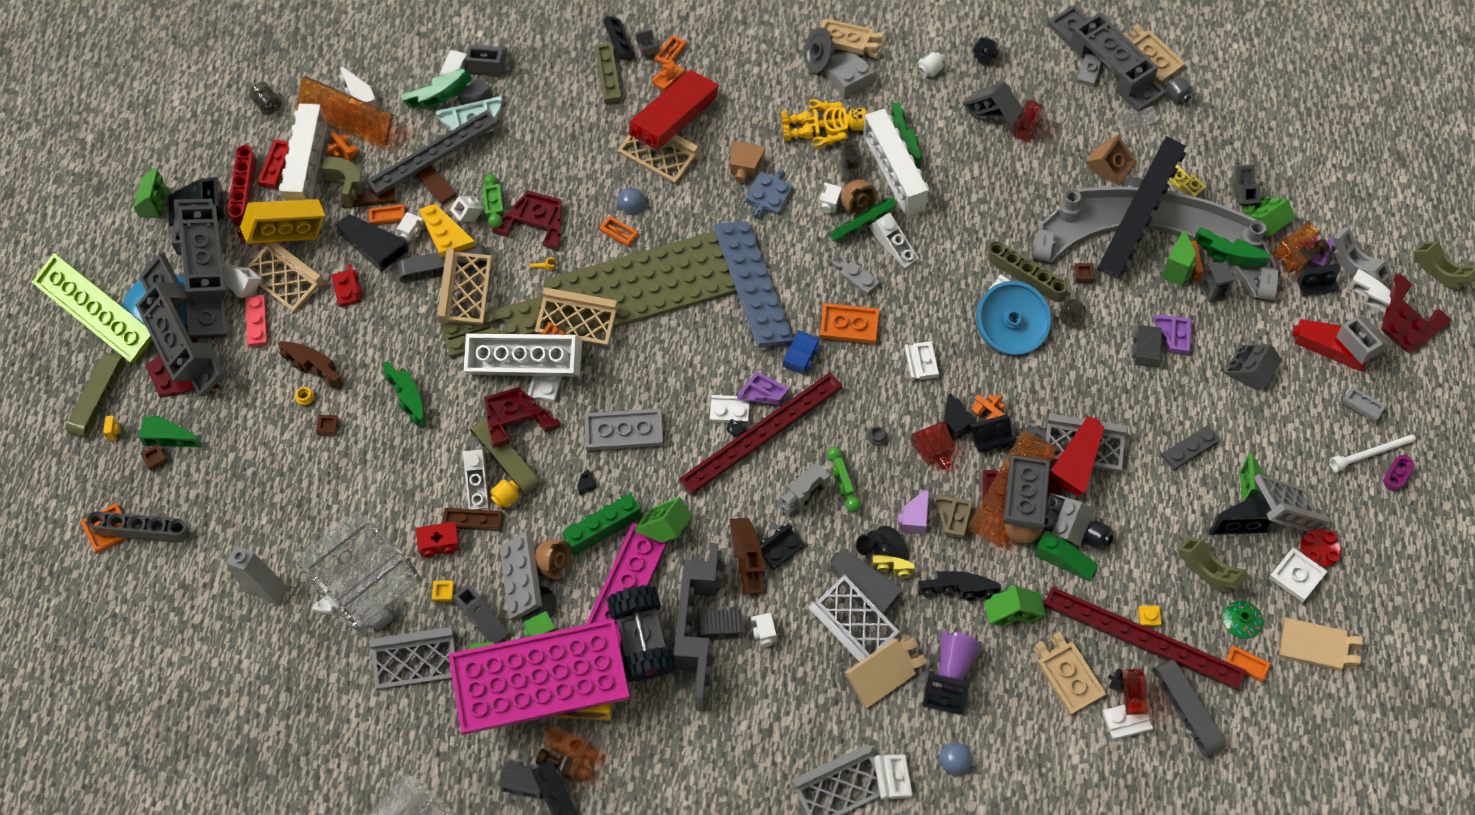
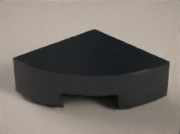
(586, 482)

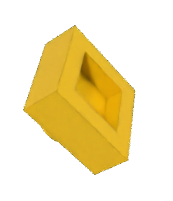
(111, 428)
(442, 591)
(1149, 616)

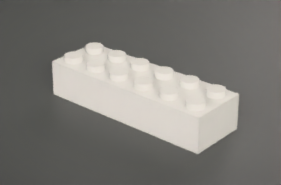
(304, 153)
(895, 162)
(523, 355)

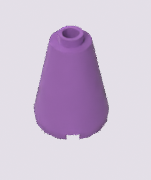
(957, 655)

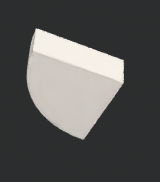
(323, 606)

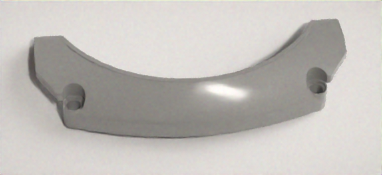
(1101, 210)

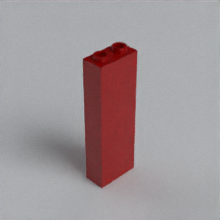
(673, 109)

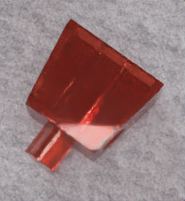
(1032, 116)
(934, 445)
(1134, 688)

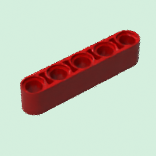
(241, 183)

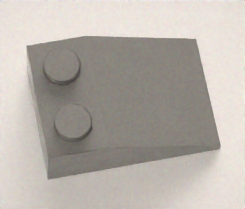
(848, 73)

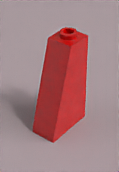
(1322, 339)
(1077, 460)

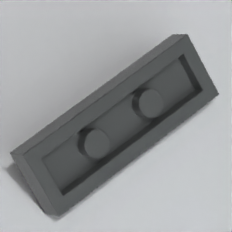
(1190, 447)

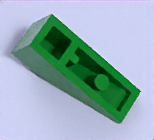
(165, 433)
(1065, 556)

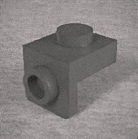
(646, 43)

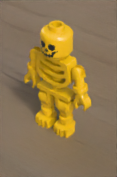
(853, 120)

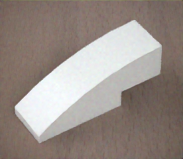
(1374, 291)

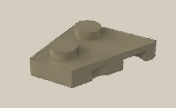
(954, 515)

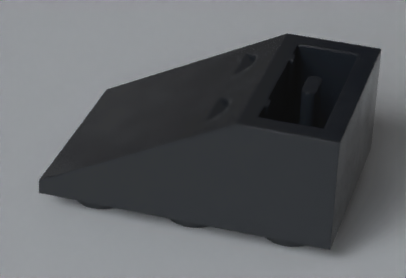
(201, 189)

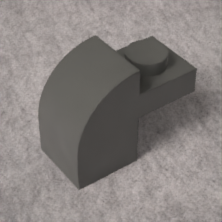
(475, 92)
(1245, 188)

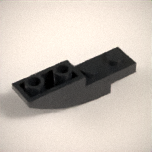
(966, 584)

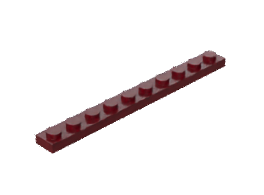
(760, 433)
(1144, 638)

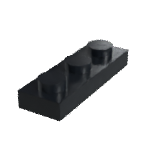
(618, 38)
(553, 789)

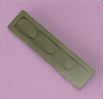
(608, 73)

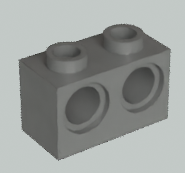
(1218, 281)

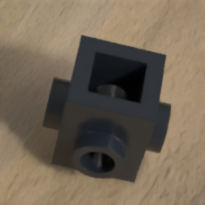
(992, 51)

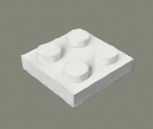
(1297, 574)

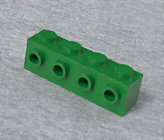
(602, 524)

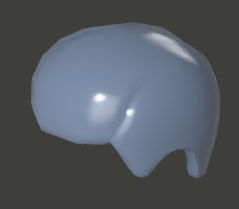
(631, 201)
(956, 759)

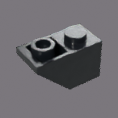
(957, 418)

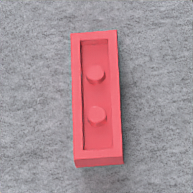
(256, 321)

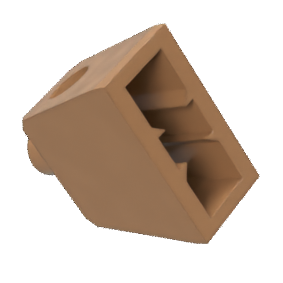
(745, 160)

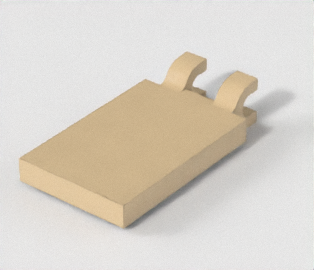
(854, 38)
(1156, 51)
(1318, 645)
(884, 670)
(1068, 674)

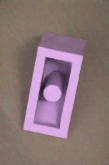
(915, 515)

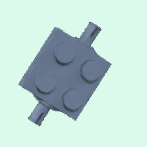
(768, 193)

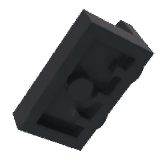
(1318, 279)
(992, 433)
(780, 546)

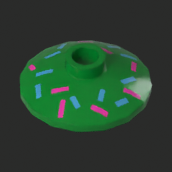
(1243, 627)

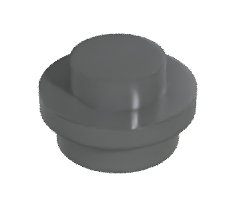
(877, 435)

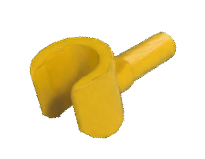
(550, 260)

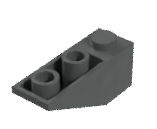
(480, 614)

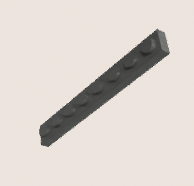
(432, 153)

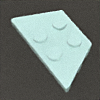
(460, 114)

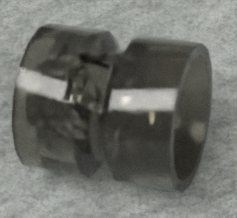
(264, 98)

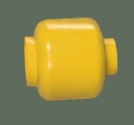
(505, 493)

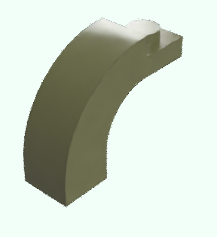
(345, 172)
(1438, 265)
(1209, 568)

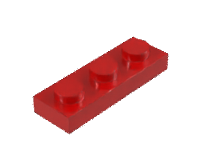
(274, 164)

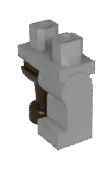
(799, 493)

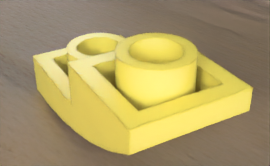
(1187, 184)
(900, 567)

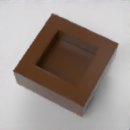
(1084, 273)
(327, 425)
(153, 457)

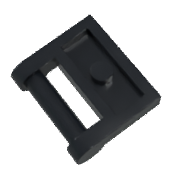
(944, 698)

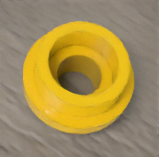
(301, 392)

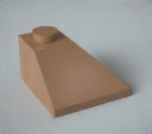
(1111, 160)

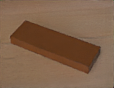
(436, 185)
(369, 198)
(474, 519)

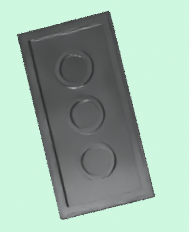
(1026, 492)

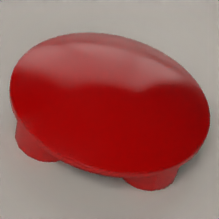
(1321, 547)

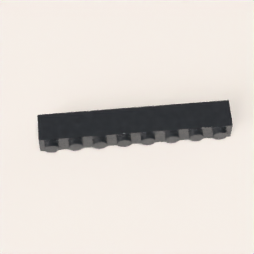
(1141, 207)

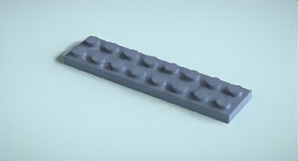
(753, 284)

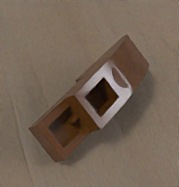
(310, 359)
(749, 554)

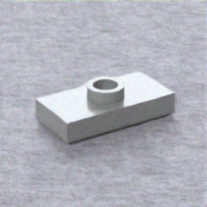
(1089, 70)
(1364, 404)

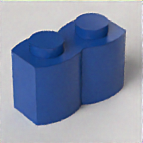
(801, 352)

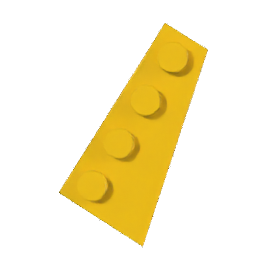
(444, 231)

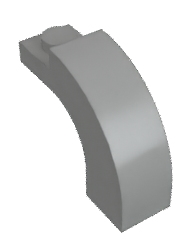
(1353, 258)

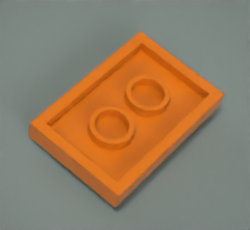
(849, 323)

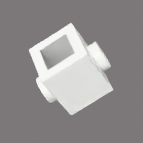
(467, 208)

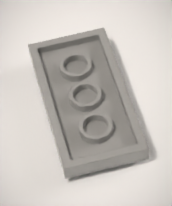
(623, 429)
(520, 576)

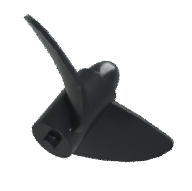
(884, 541)

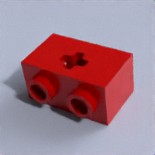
(446, 534)

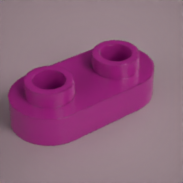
(1398, 474)

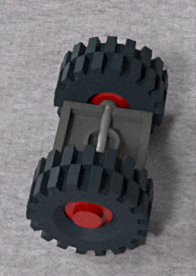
(641, 633)

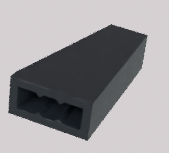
(372, 242)

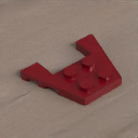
(535, 211)
(1405, 324)
(163, 382)
(513, 408)

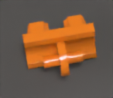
(667, 76)
(339, 147)
(982, 404)

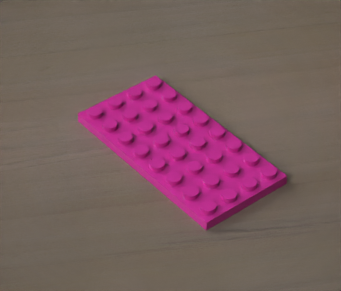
(538, 677)

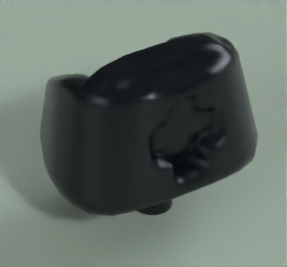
(735, 428)
(1117, 680)

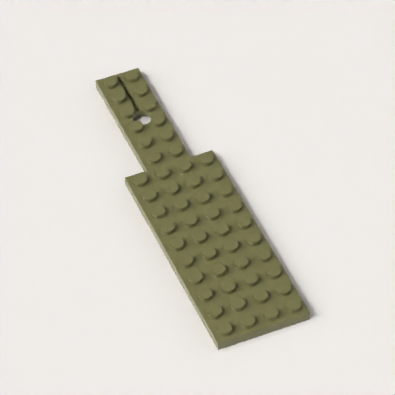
(641, 283)

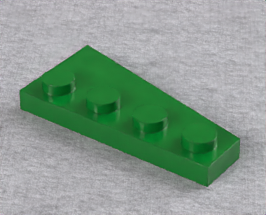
(840, 232)

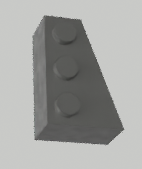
(994, 102)

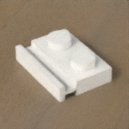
(921, 361)
(545, 388)
(728, 407)
(1125, 725)
(893, 776)

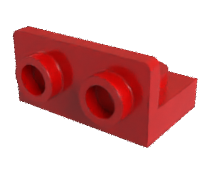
(346, 287)

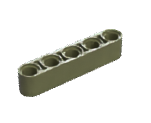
(1034, 274)
(94, 395)
(508, 459)

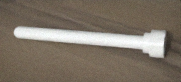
(1339, 463)

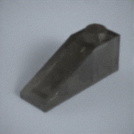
(850, 161)

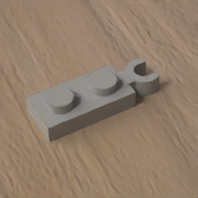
(856, 276)

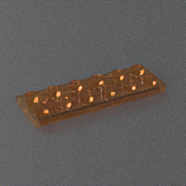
(347, 112)
(990, 514)

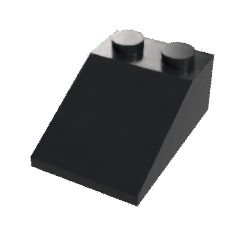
(1244, 518)

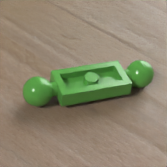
(493, 201)
(845, 487)

